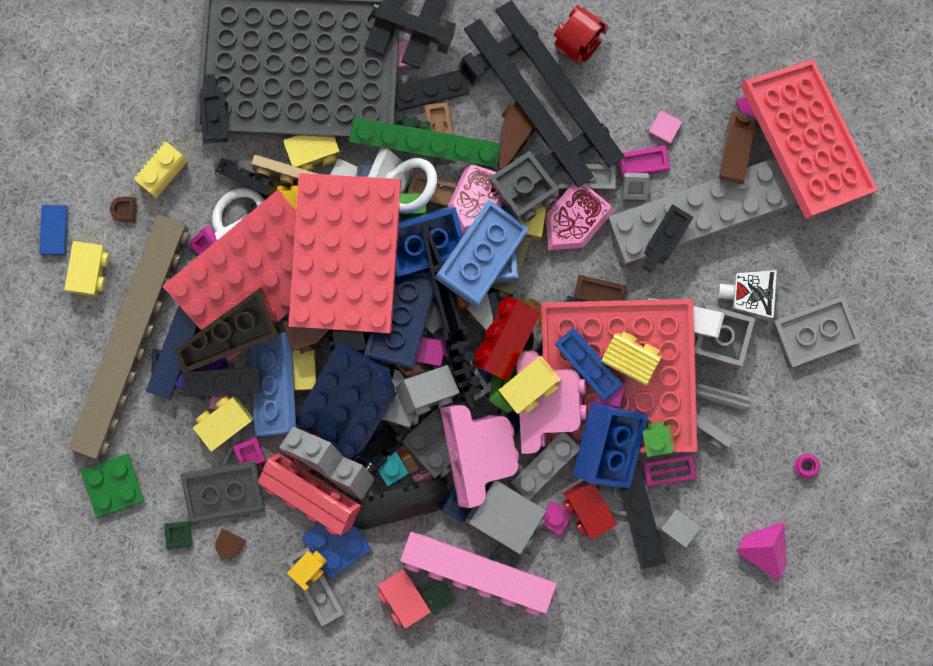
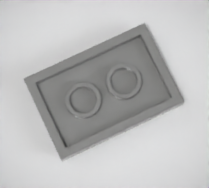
(817, 331)

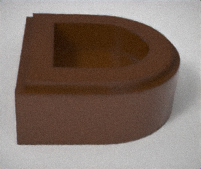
(123, 209)
(409, 462)
(228, 544)

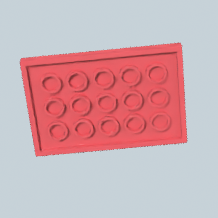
(809, 138)
(345, 252)
(241, 261)

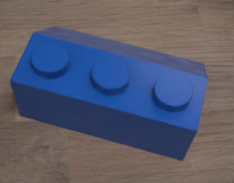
(444, 229)
(610, 445)

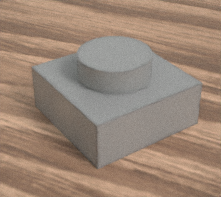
(635, 186)

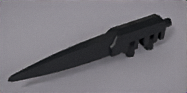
(452, 333)

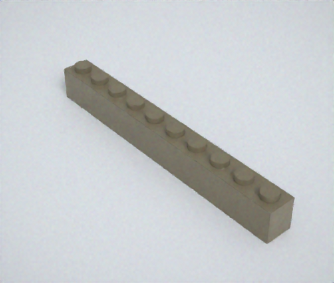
(128, 338)

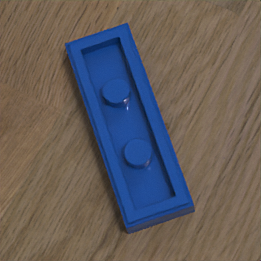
(589, 364)

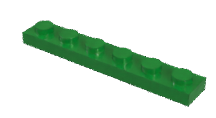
(424, 142)

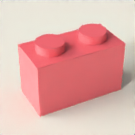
(403, 598)

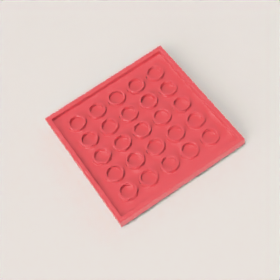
(660, 323)

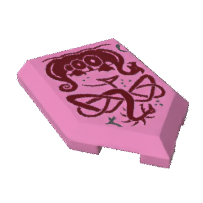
(472, 194)
(576, 218)

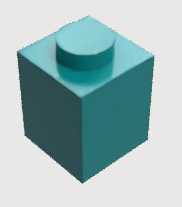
(393, 470)

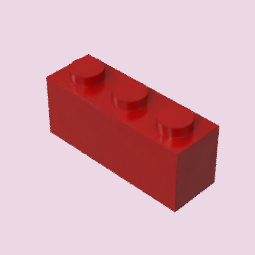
(506, 338)

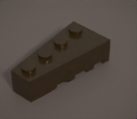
(234, 331)

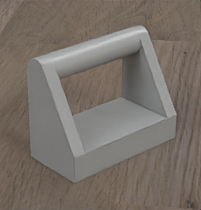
(481, 315)

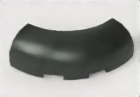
(401, 504)

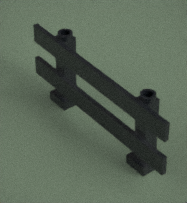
(422, 29)
(497, 55)

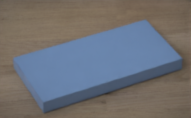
(481, 253)
(275, 402)

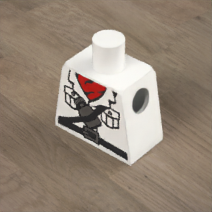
(751, 294)

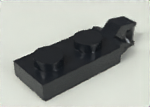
(213, 112)
(245, 177)
(666, 237)

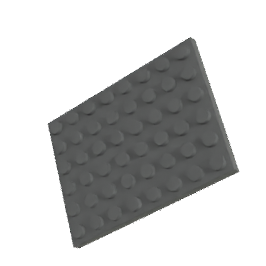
(297, 66)

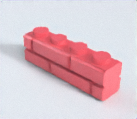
(309, 494)

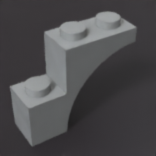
(326, 459)

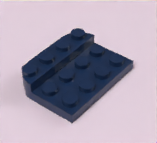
(347, 401)

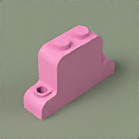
(557, 413)
(477, 451)

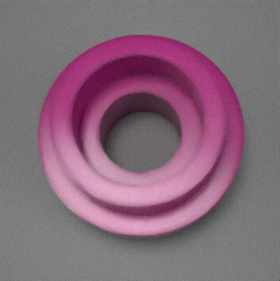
(815, 466)

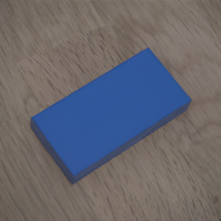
(53, 229)

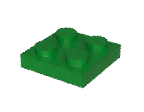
(112, 485)

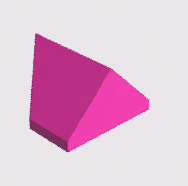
(766, 549)

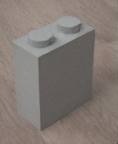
(507, 517)

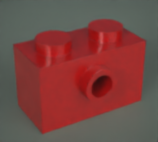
(589, 509)

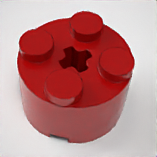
(580, 35)

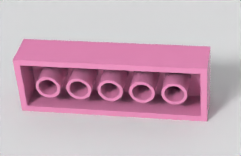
(478, 572)

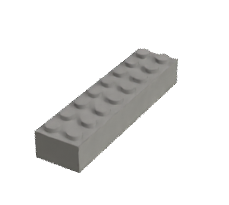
(713, 204)

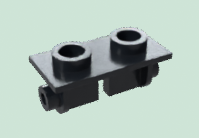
(374, 453)

